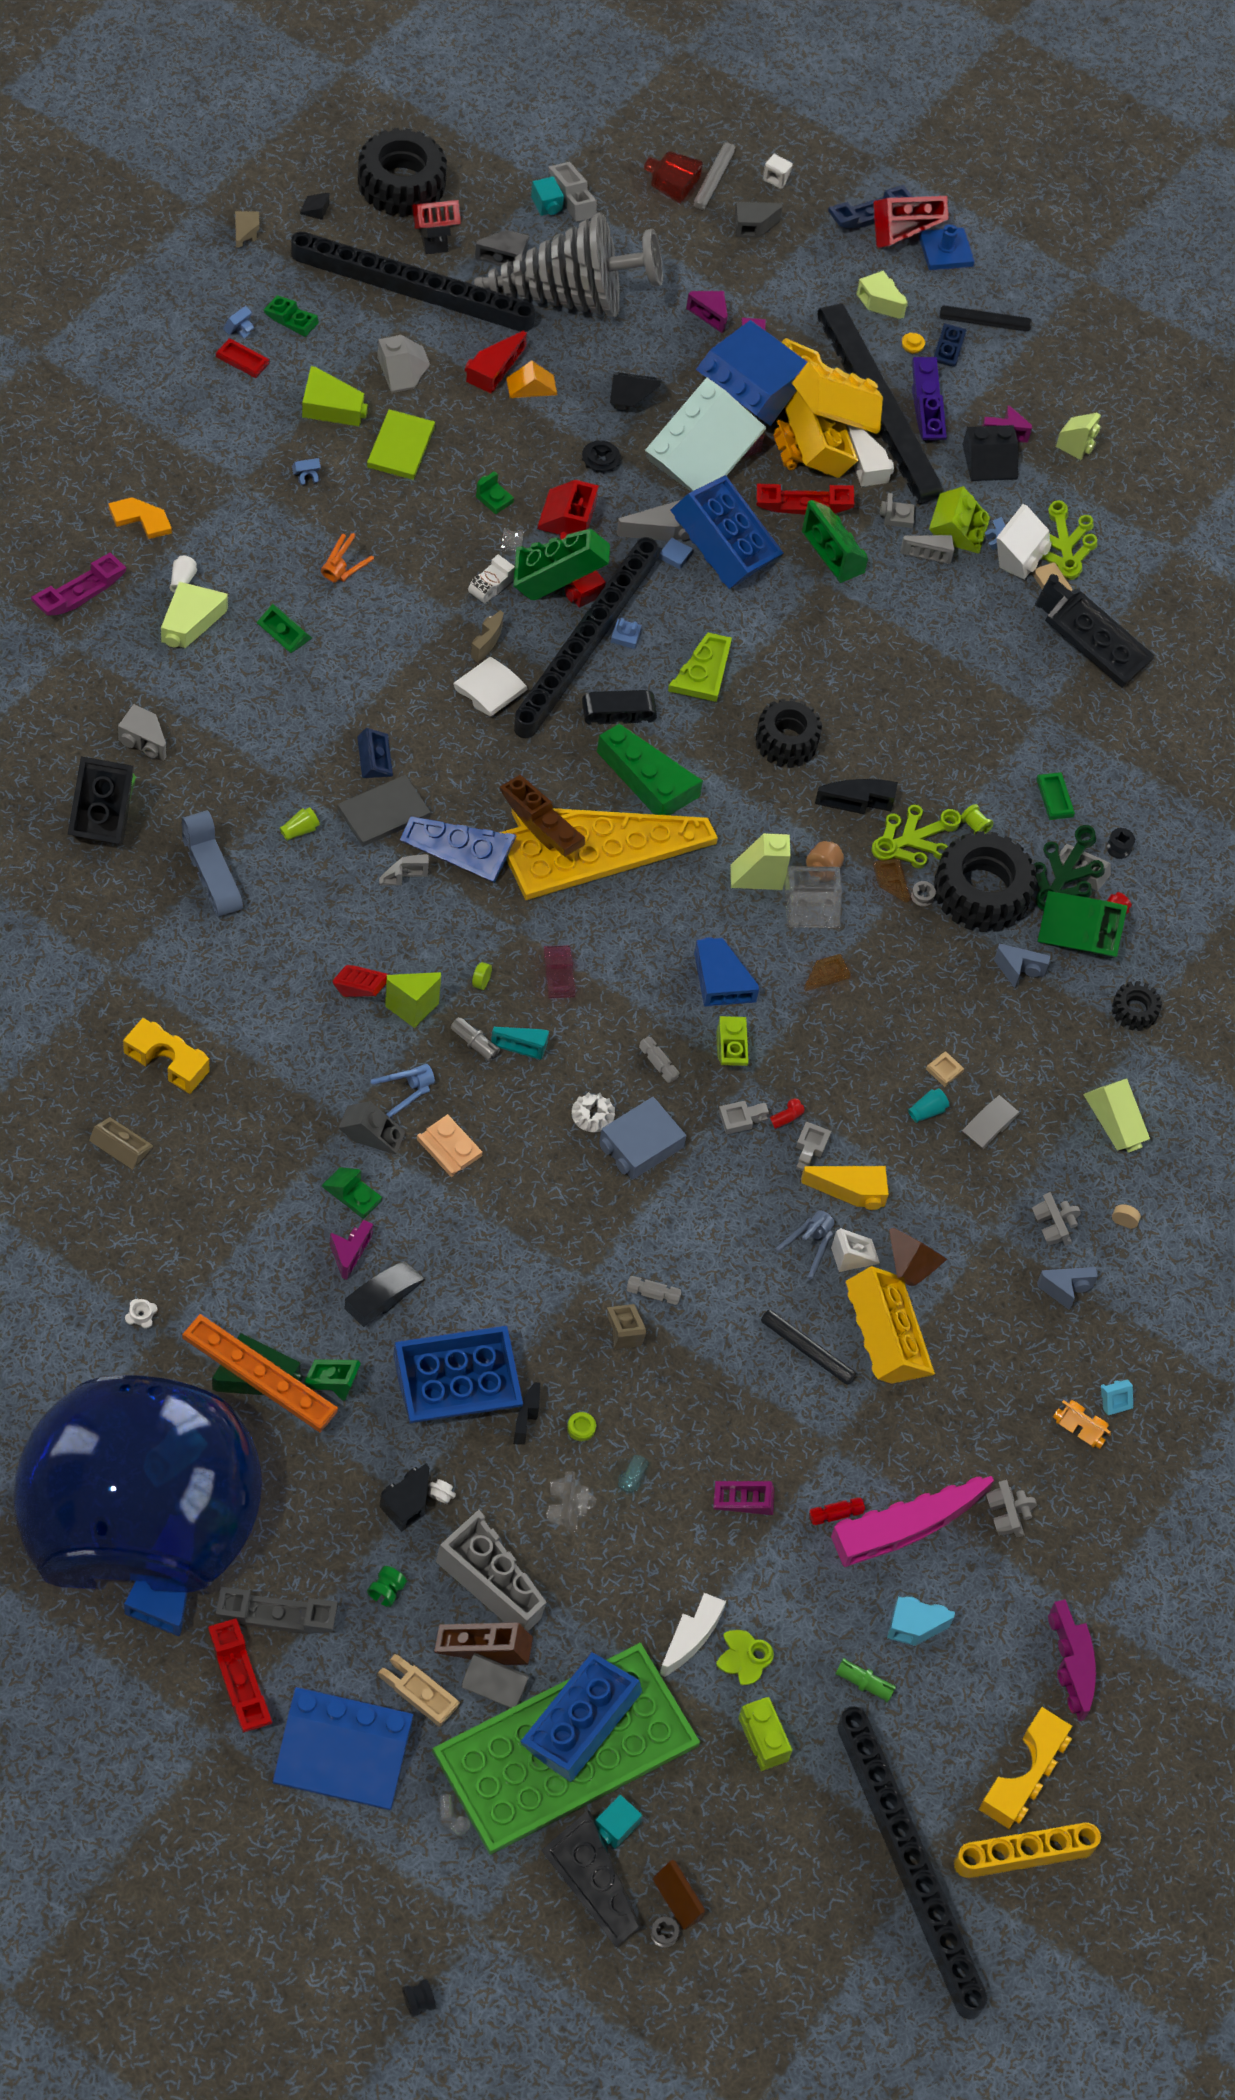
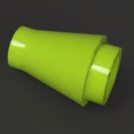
(300, 824)

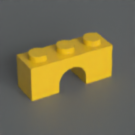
(150, 1041)

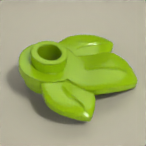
(740, 1656)

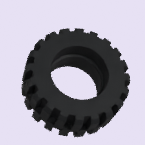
(407, 151)
(979, 907)

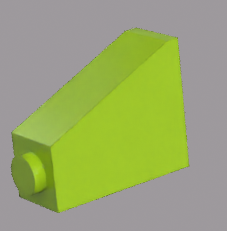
(332, 400)

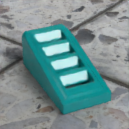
(521, 1040)

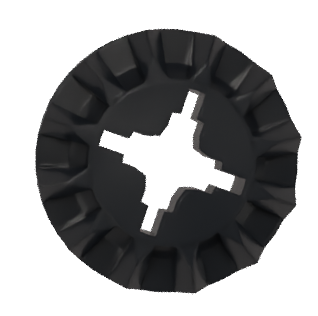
(601, 448)

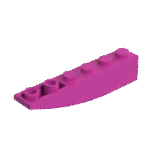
(904, 1523)

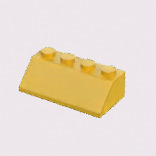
(840, 396)
(889, 1326)

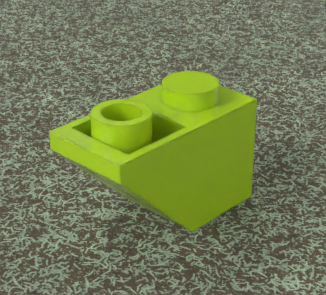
(732, 1041)

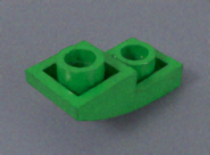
(287, 314)

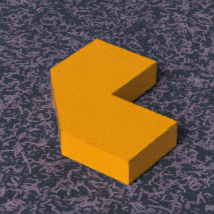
(133, 510)

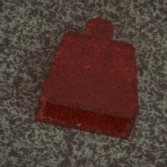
(674, 174)

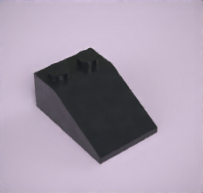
(101, 800)

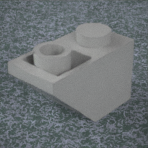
(142, 730)

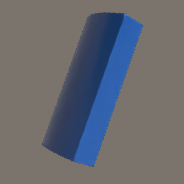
(582, 1716)

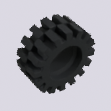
(1142, 994)

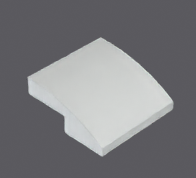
(490, 686)

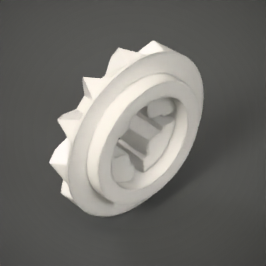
(582, 1108)

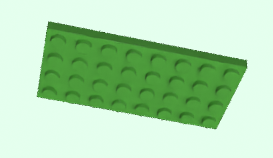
(516, 1794)

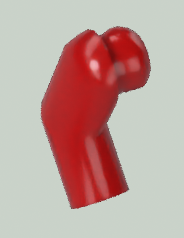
(794, 1110)

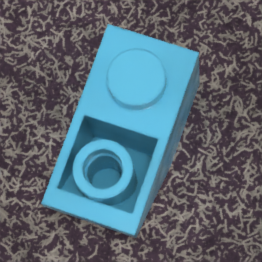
(916, 1622)

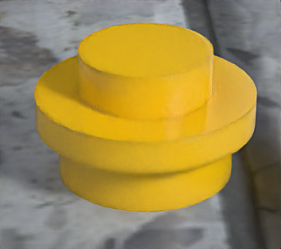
(913, 343)

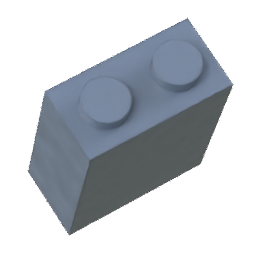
(642, 1138)

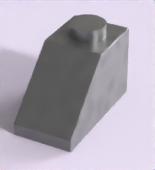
(501, 247)

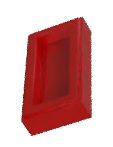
(242, 358)

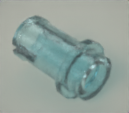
(630, 1478)

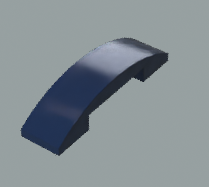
(863, 214)

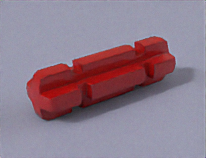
(836, 1511)

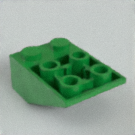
(1082, 924)

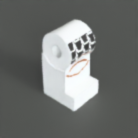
(492, 579)

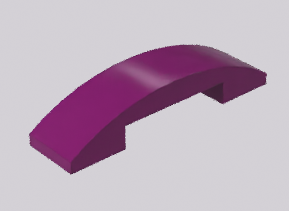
(73, 594)

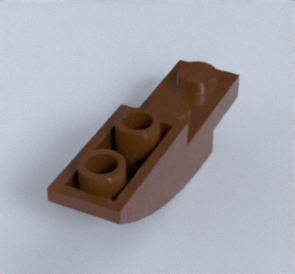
(540, 818)

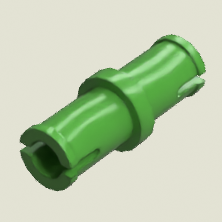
(865, 1680)

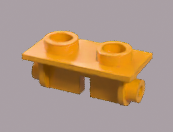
(784, 439)
(1092, 1429)

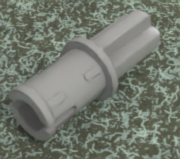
(475, 1039)

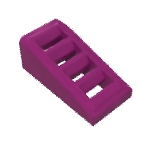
(745, 1486)

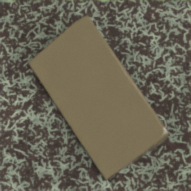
(120, 1142)

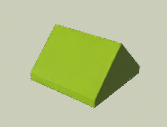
(412, 995)

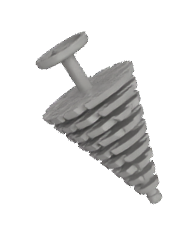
(576, 269)

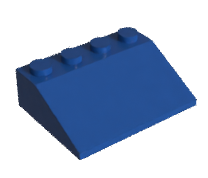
(754, 370)
(726, 531)
(457, 1374)
(343, 1748)

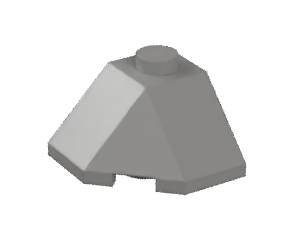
(402, 362)

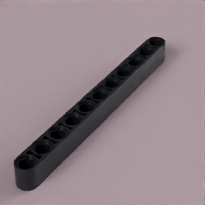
(412, 281)
(894, 427)
(585, 638)
(912, 1874)

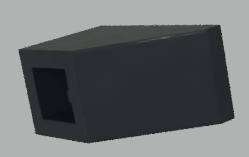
(407, 1499)

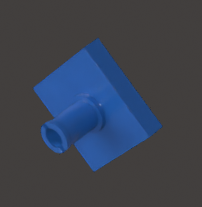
(946, 248)

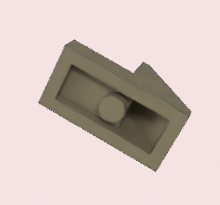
(626, 1326)

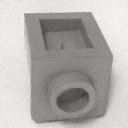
(897, 513)

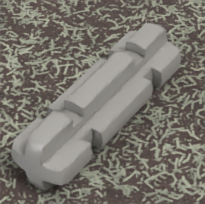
(659, 1059)
(653, 1290)

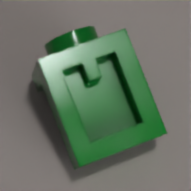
(493, 494)

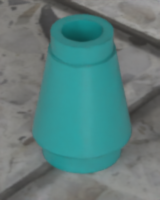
(929, 1105)

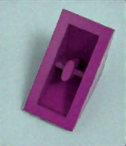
(709, 307)

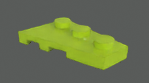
(705, 669)

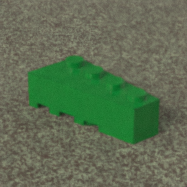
(559, 562)
(648, 772)

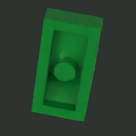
(350, 1190)
(332, 1375)

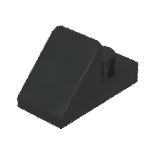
(435, 239)

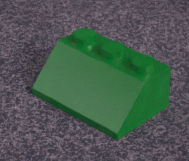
(833, 542)

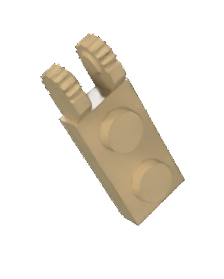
(420, 1691)

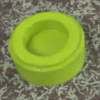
(481, 975)
(581, 1426)

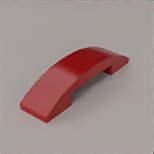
(774, 499)
(239, 1676)

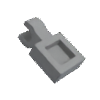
(739, 1117)
(811, 1142)

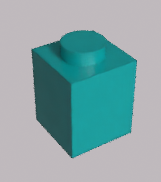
(547, 196)
(618, 1822)

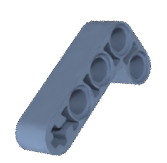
(214, 874)

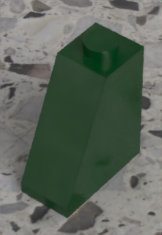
(227, 1382)

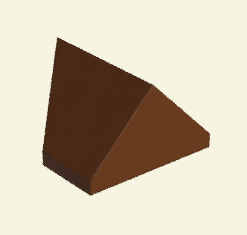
(913, 1258)

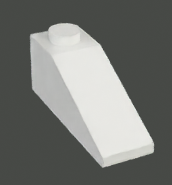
(873, 463)

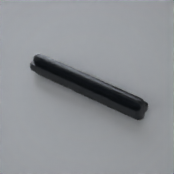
(985, 318)
(808, 1347)

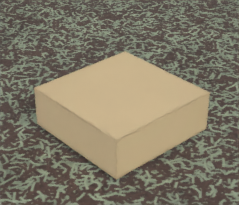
(945, 1069)

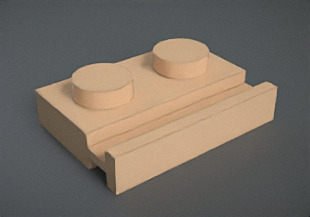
(449, 1145)

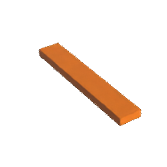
(260, 1373)

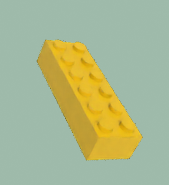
(820, 439)

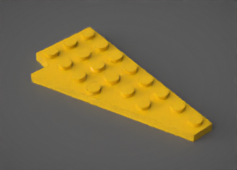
(613, 845)

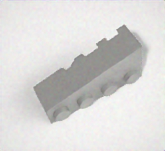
(490, 1572)

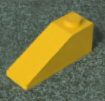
(853, 1184)

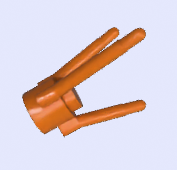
(335, 566)

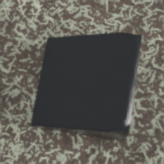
(316, 205)

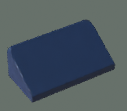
(374, 754)

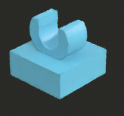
(1117, 1397)

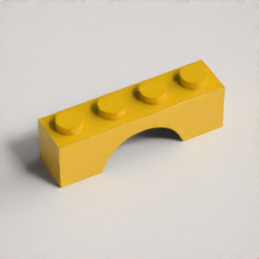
(1008, 1796)

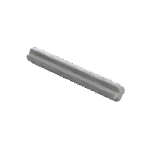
(714, 176)

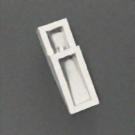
(692, 1633)

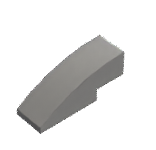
(577, 198)

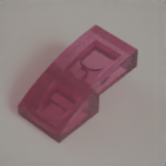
(559, 971)

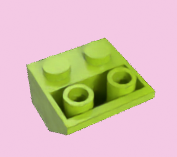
(961, 517)

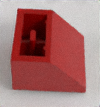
(569, 507)

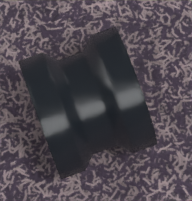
(1115, 846)
(419, 1997)

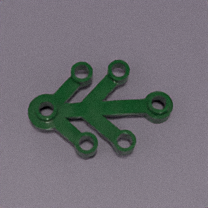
(1067, 873)

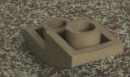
(491, 631)

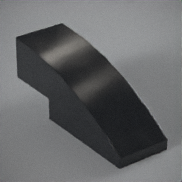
(857, 795)
(382, 1292)

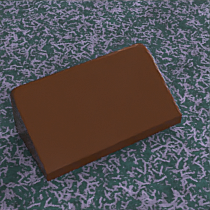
(679, 1895)

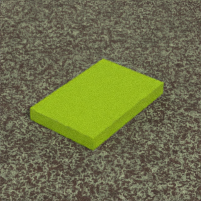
(401, 444)

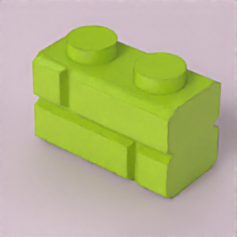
(765, 1733)

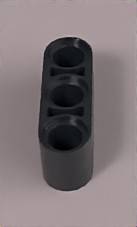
(619, 706)

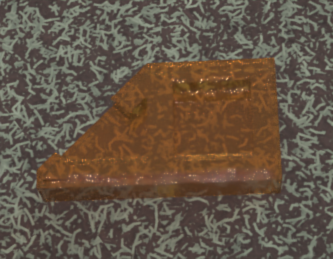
(891, 878)
(827, 972)

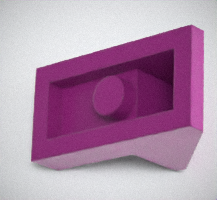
(1012, 417)
(349, 1251)

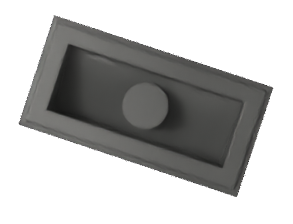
(495, 1681)

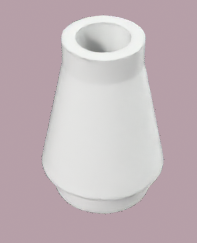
(183, 571)

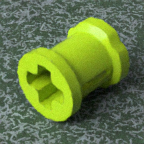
(976, 819)

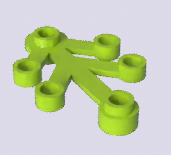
(1066, 543)
(913, 837)

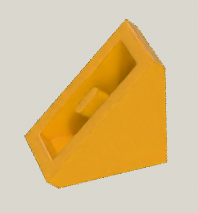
(531, 382)

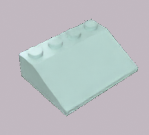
(704, 437)

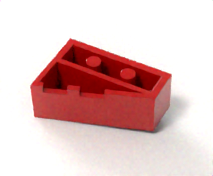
(907, 216)

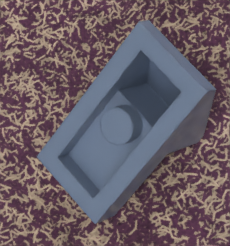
(1013, 960)
(1062, 1282)

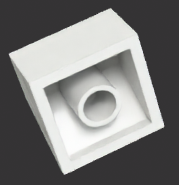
(1022, 543)

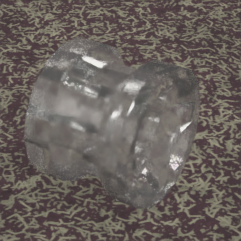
(511, 540)

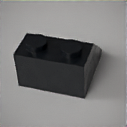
(991, 453)

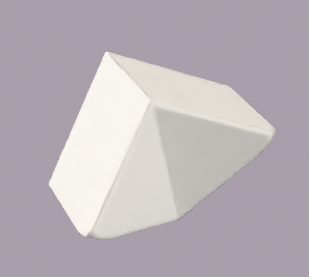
(777, 171)

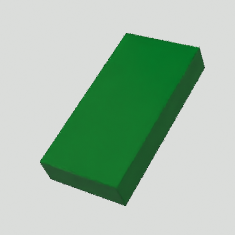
(1055, 796)

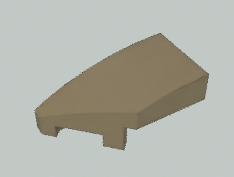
(246, 226)

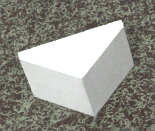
(853, 1251)

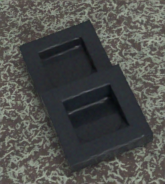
(527, 1411)

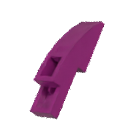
(1079, 1667)

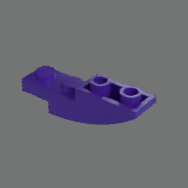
(927, 399)

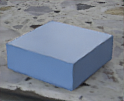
(675, 553)

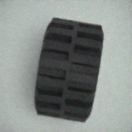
(787, 748)

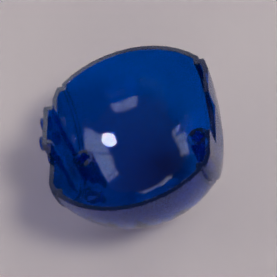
(137, 1485)

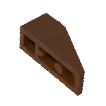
(496, 1641)

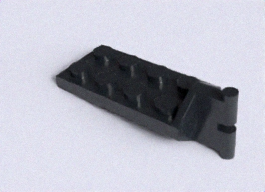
(1093, 631)

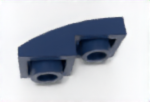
(950, 344)

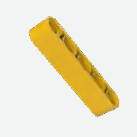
(1039, 1843)

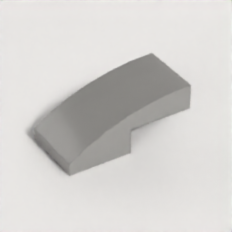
(990, 1122)

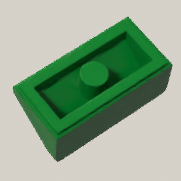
(283, 629)

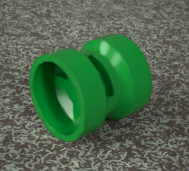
(388, 1584)

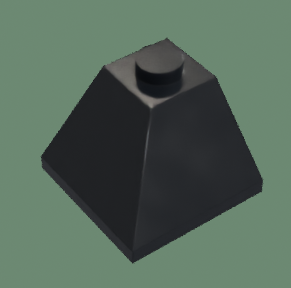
(631, 389)

